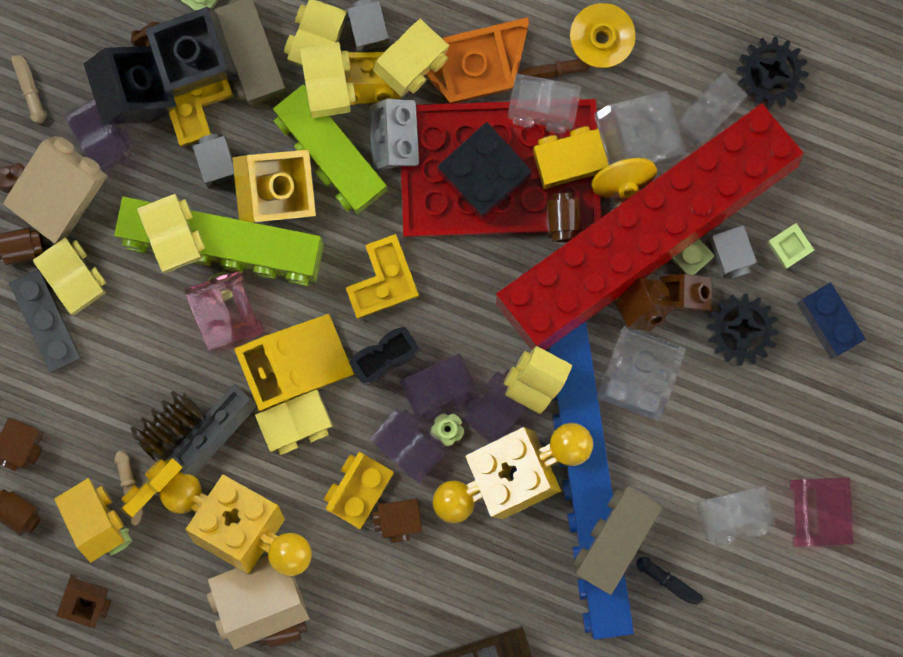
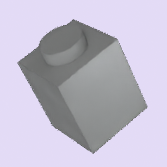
(368, 25)
(214, 160)
(733, 252)

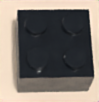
(191, 52)
(127, 85)
(484, 171)

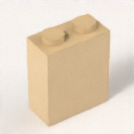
(55, 188)
(255, 603)

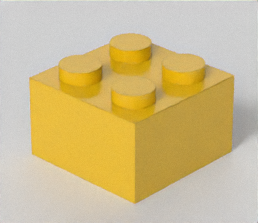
(274, 186)

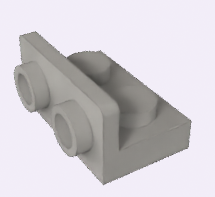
(393, 134)

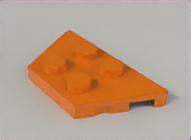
(481, 62)

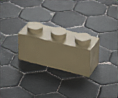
(250, 53)
(616, 539)

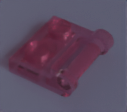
(213, 314)
(832, 511)

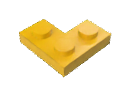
(189, 117)
(390, 285)
(158, 476)

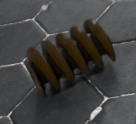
(167, 424)

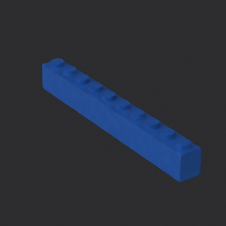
(589, 482)

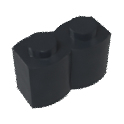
(376, 360)

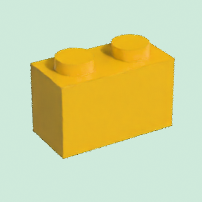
(570, 157)
(90, 519)

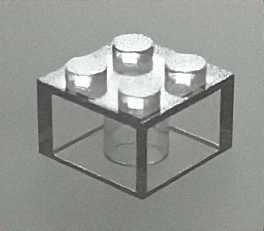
(641, 129)
(641, 373)

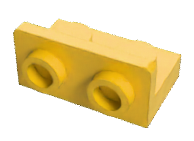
(366, 83)
(358, 490)

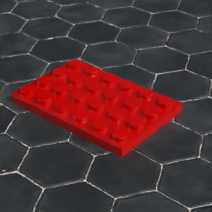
(435, 209)

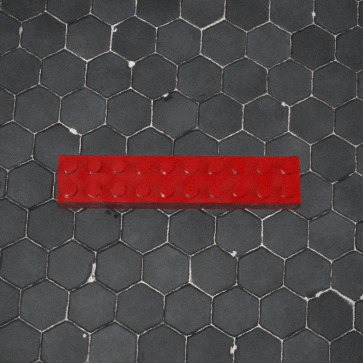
(649, 229)

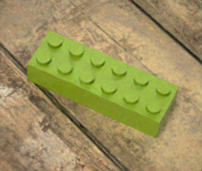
(235, 244)

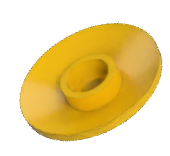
(602, 19)
(624, 178)

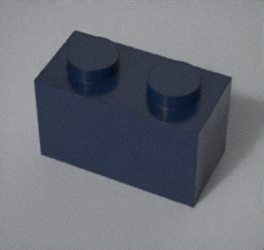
(831, 320)

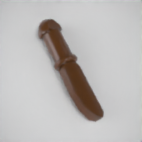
(558, 68)

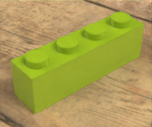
(331, 151)

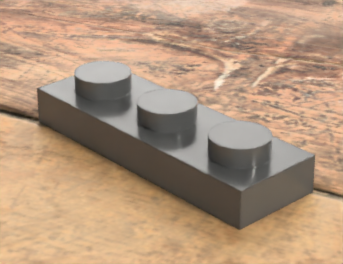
(45, 321)
(213, 430)

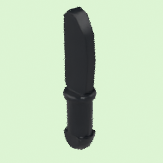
(669, 581)

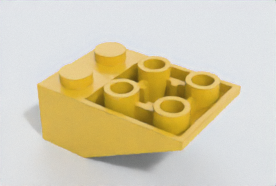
(293, 362)

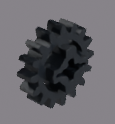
(783, 78)
(741, 345)

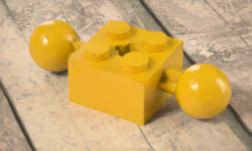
(532, 482)
(241, 543)

